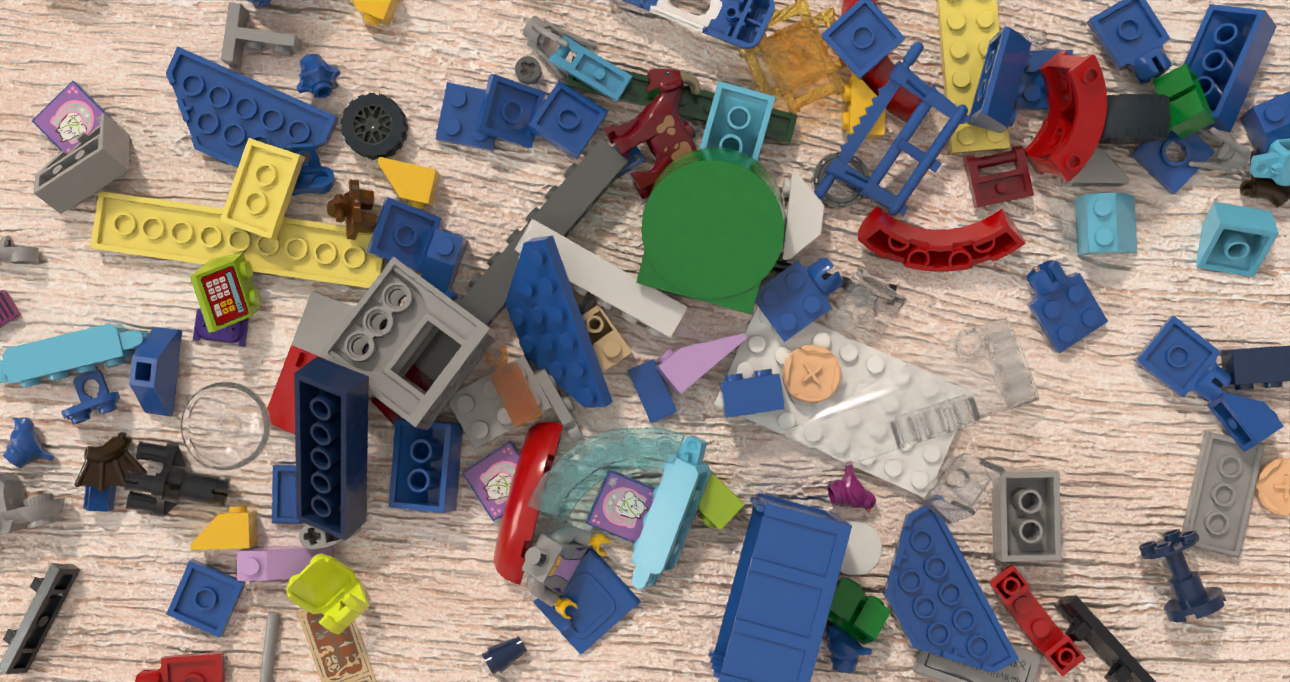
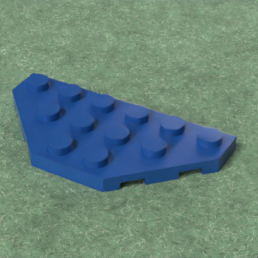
(230, 108)
(552, 324)
(941, 599)

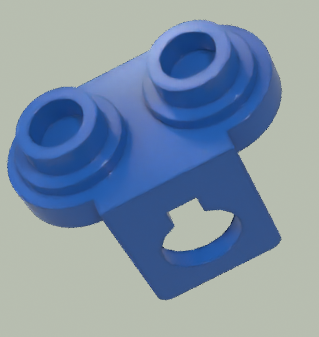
(312, 176)
(104, 402)

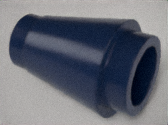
(502, 655)

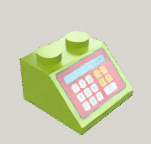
(226, 291)

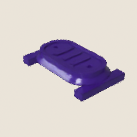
(224, 335)

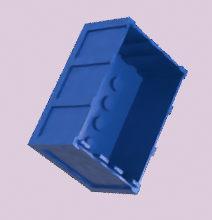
(780, 593)

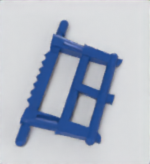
(930, 97)

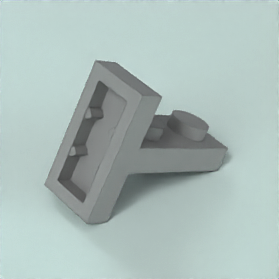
(238, 35)

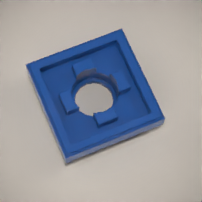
(1171, 174)

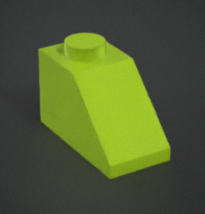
(718, 504)

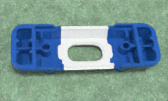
(731, 21)

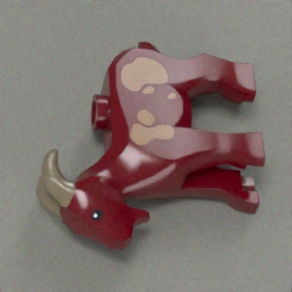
(658, 126)

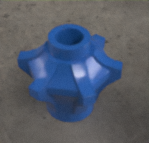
(317, 76)

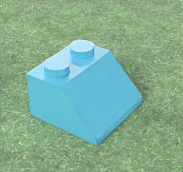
(1105, 223)
(1235, 239)

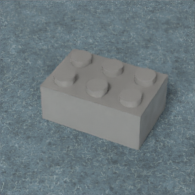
(482, 410)
(1027, 516)

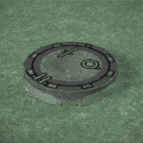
(840, 194)

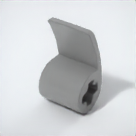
(324, 541)

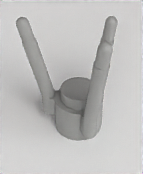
(542, 31)
(1231, 153)

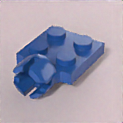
(1132, 38)
(797, 296)
(1063, 305)
(1184, 361)

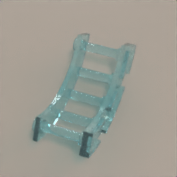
(590, 461)

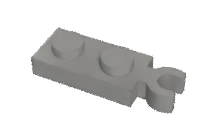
(561, 405)

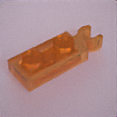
(513, 389)

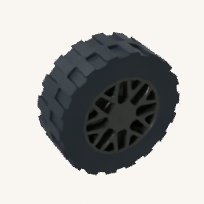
(374, 126)

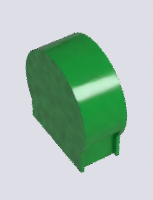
(712, 228)

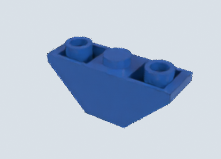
(156, 371)

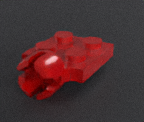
(187, 668)

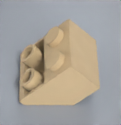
(605, 339)

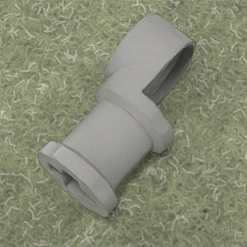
(19, 254)

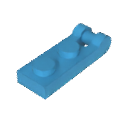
(591, 70)

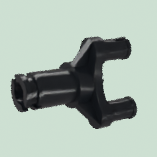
(172, 483)

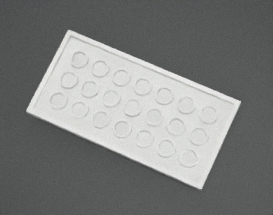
(860, 366)

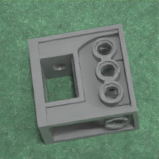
(404, 339)

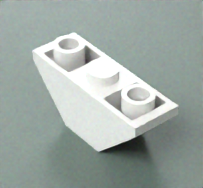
(802, 216)

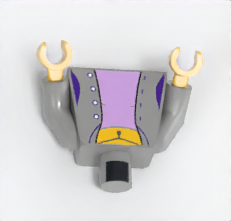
(554, 561)

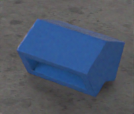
(99, 501)

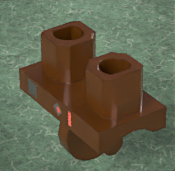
(349, 207)

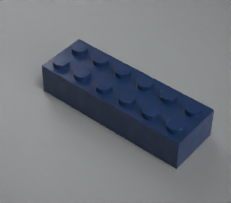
(331, 447)

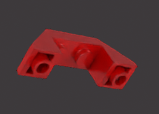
(1034, 621)

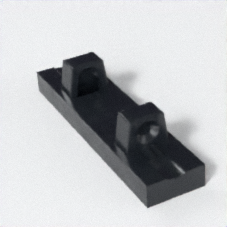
(49, 597)
(1088, 627)

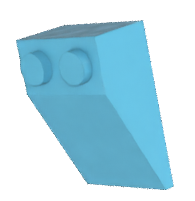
(737, 119)

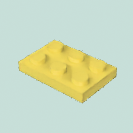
(262, 189)

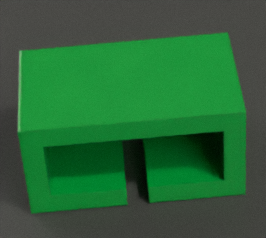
(1187, 101)
(856, 613)

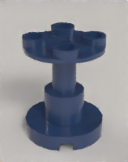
(1188, 589)

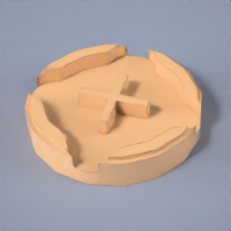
(811, 373)
(1274, 486)

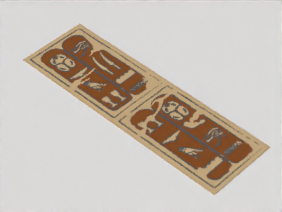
(336, 656)

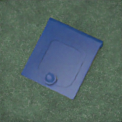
(600, 602)

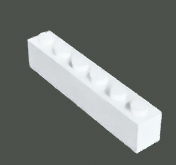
(611, 284)

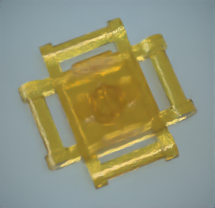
(796, 58)

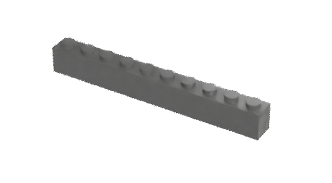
(560, 213)

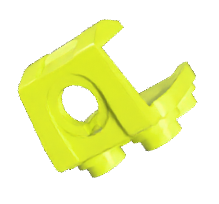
(324, 588)

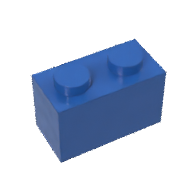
(751, 394)

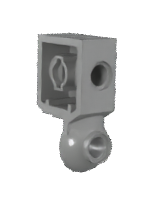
(18, 510)

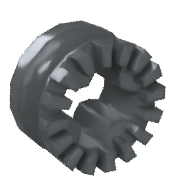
(526, 79)

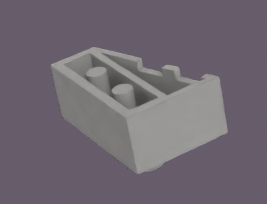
(86, 167)

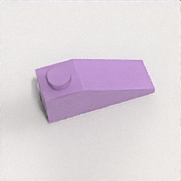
(689, 363)
(275, 561)

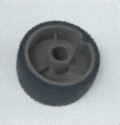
(1136, 119)

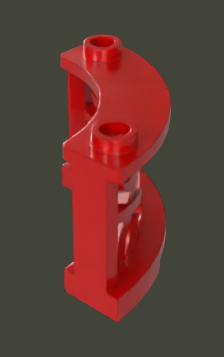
(1074, 116)

